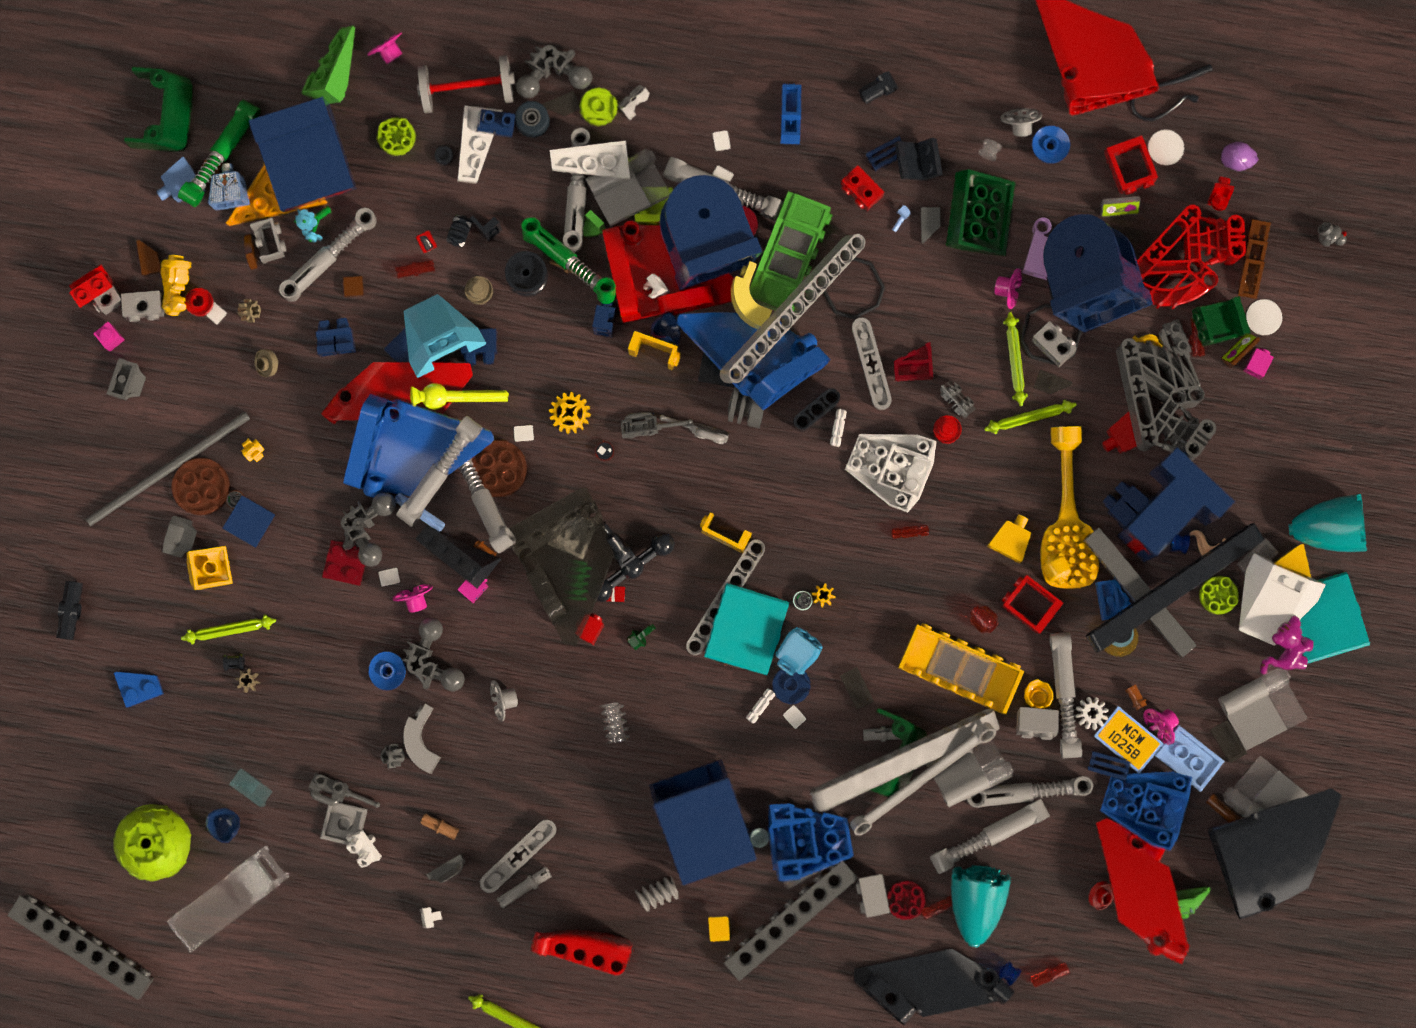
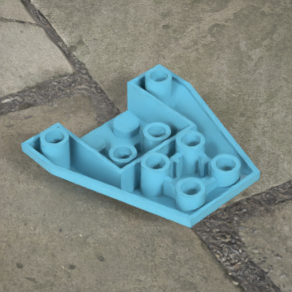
(436, 330)

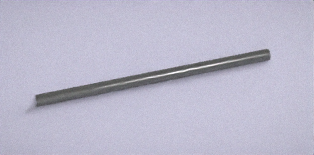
(168, 468)

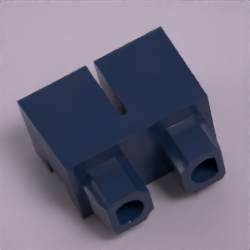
(493, 120)
(603, 315)
(326, 338)
(488, 350)
(1127, 506)

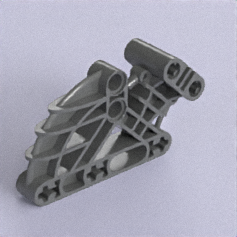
(1187, 436)

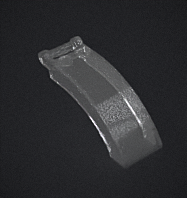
(226, 900)

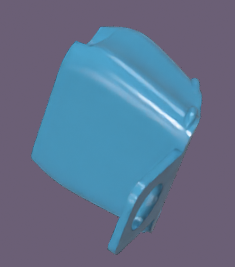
(798, 651)

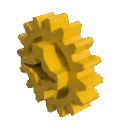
(564, 406)

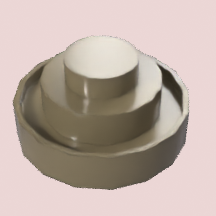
(478, 290)
(266, 363)

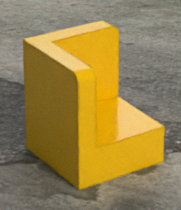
(719, 929)

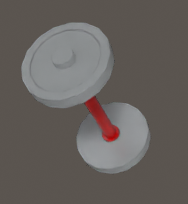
(425, 88)

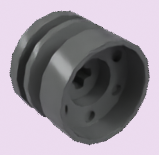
(744, 407)

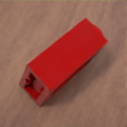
(1124, 147)
(1045, 619)

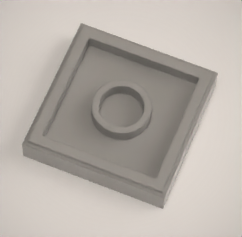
(341, 821)

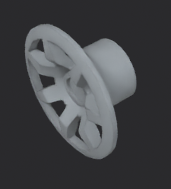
(1021, 123)
(504, 698)

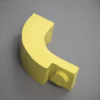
(745, 306)

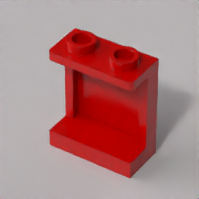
(90, 285)

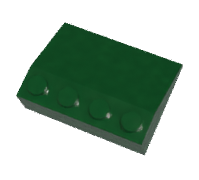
(980, 213)

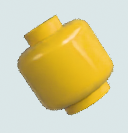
(1056, 568)

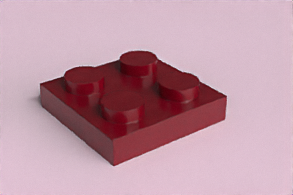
(343, 564)

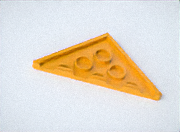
(262, 202)

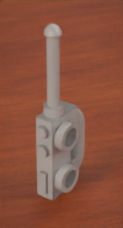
(703, 431)

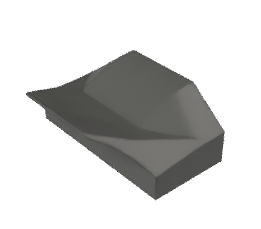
(126, 380)
(179, 537)
(447, 870)

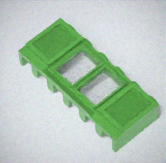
(789, 250)

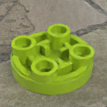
(396, 136)
(1218, 595)

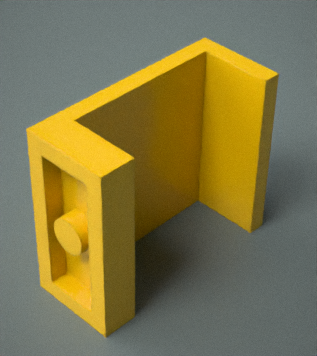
(639, 338)
(740, 546)

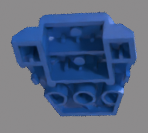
(806, 841)

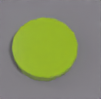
(598, 106)

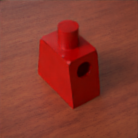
(1120, 436)

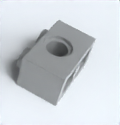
(132, 301)

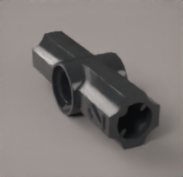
(69, 610)

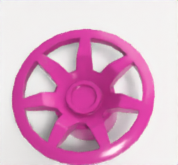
(389, 49)
(1006, 287)
(414, 600)
(1163, 722)

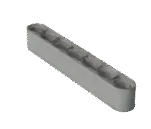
(737, 571)

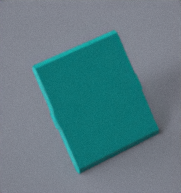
(1334, 620)
(746, 629)

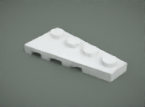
(473, 146)
(596, 160)

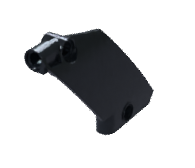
(931, 984)

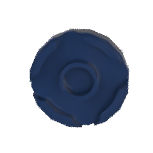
(791, 688)

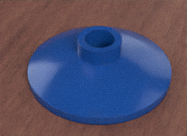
(1051, 135)
(378, 671)

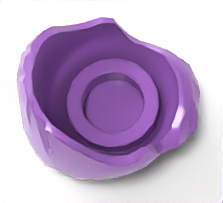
(1238, 156)

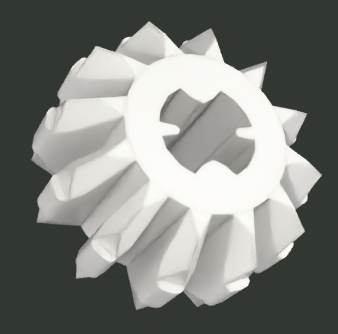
(1096, 718)

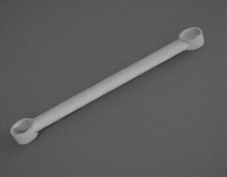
(982, 734)

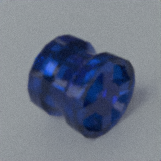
(1180, 543)
(1009, 973)

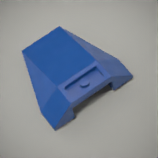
(1149, 805)

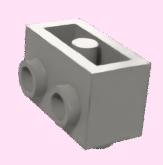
(1037, 723)
(873, 895)

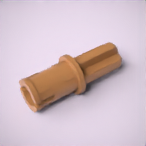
(439, 826)

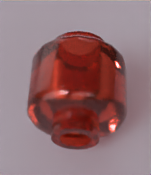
(984, 619)

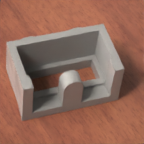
(260, 241)

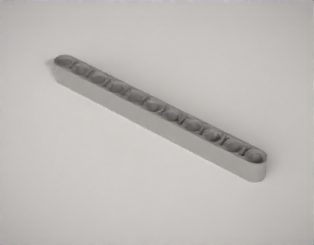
(785, 310)
(899, 761)

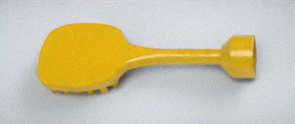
(1068, 532)

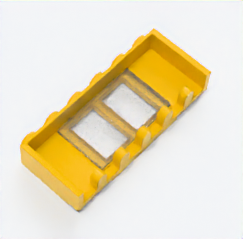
(961, 668)

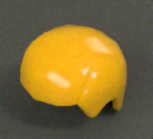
(1038, 694)

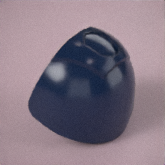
(666, 329)
(223, 824)

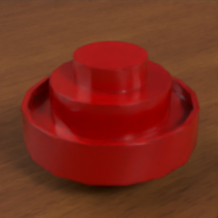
(199, 302)
(947, 429)
(1101, 895)

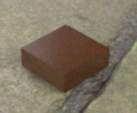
(353, 286)

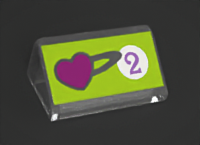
(1120, 206)

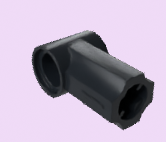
(883, 85)

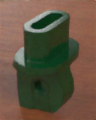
(638, 639)

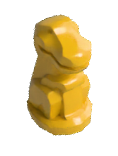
(174, 277)

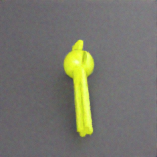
(435, 396)

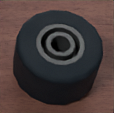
(537, 122)

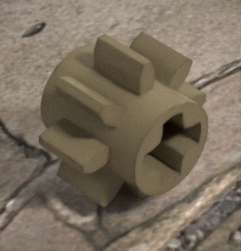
(249, 310)
(250, 685)

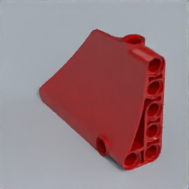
(1099, 54)

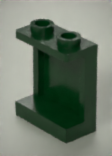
(1220, 321)

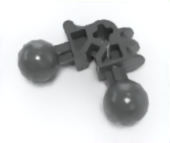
(528, 85)
(369, 553)
(430, 630)

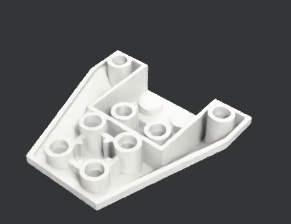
(893, 466)
(1273, 597)

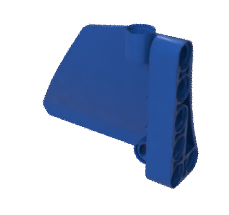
(778, 372)
(398, 449)

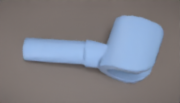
(904, 212)

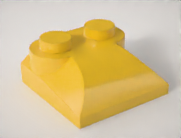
(208, 568)

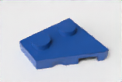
(1110, 598)
(137, 687)

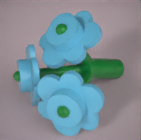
(307, 220)

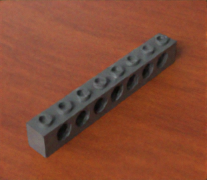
(21, 913)
(741, 969)

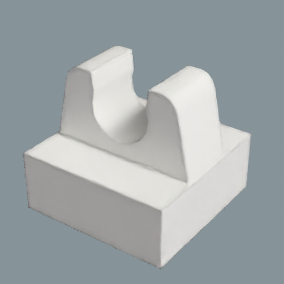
(657, 285)
(428, 917)

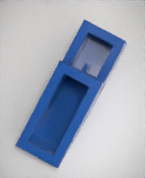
(791, 114)

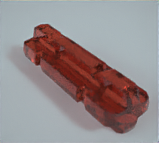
(907, 532)
(937, 908)

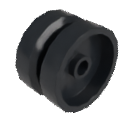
(529, 263)

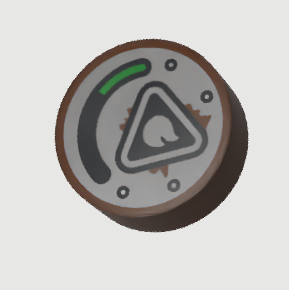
(232, 498)

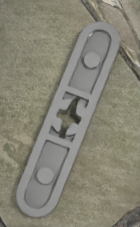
(867, 346)
(531, 842)

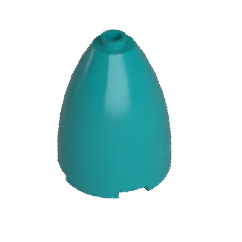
(1332, 525)
(978, 901)

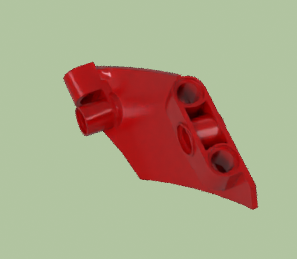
(394, 382)
(1143, 890)

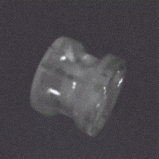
(990, 149)

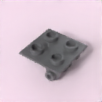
(953, 391)

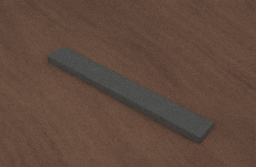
(1136, 588)

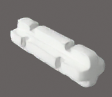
(838, 427)
(760, 706)

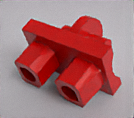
(1221, 194)

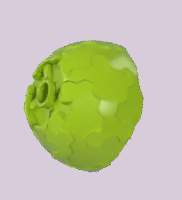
(168, 837)

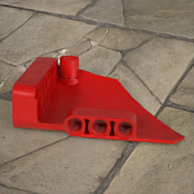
(644, 253)
(591, 942)

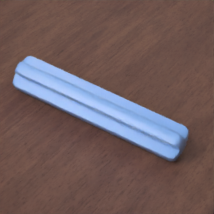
(426, 517)

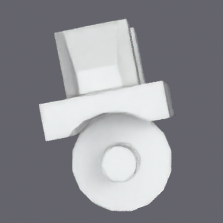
(364, 847)

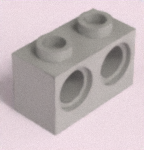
(1049, 347)

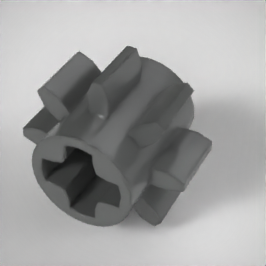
(392, 756)

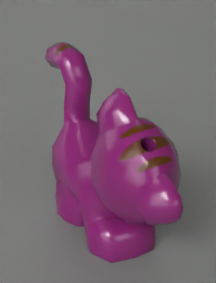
(1290, 637)

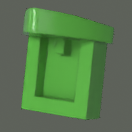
(593, 225)

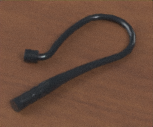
(1193, 98)

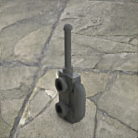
(1180, 342)
(647, 427)
(336, 789)

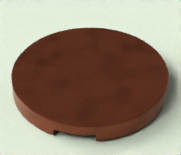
(501, 468)
(200, 486)

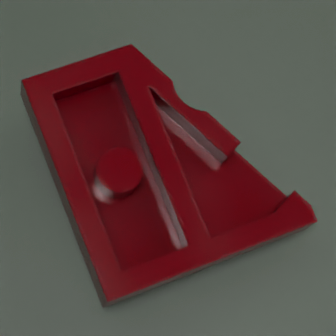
(915, 365)

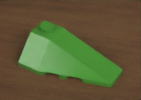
(333, 74)

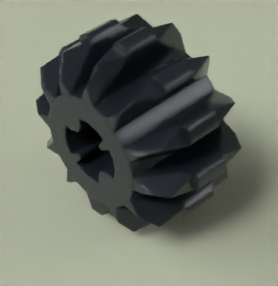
(459, 230)

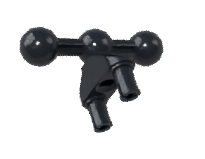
(631, 565)

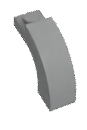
(414, 744)

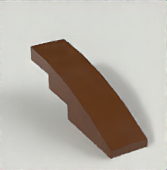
(1254, 259)

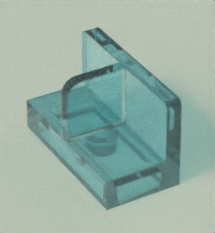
(251, 787)

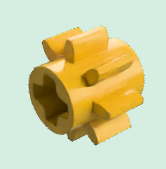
(252, 450)
(822, 601)

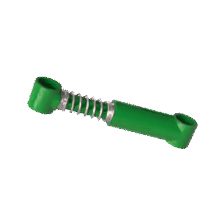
(192, 191)
(567, 259)

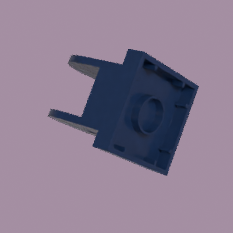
(706, 231)
(1101, 281)

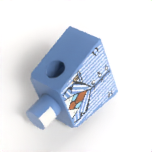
(228, 189)

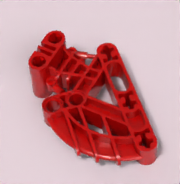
(1223, 241)

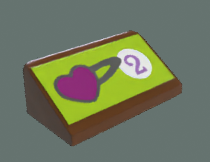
(1239, 350)

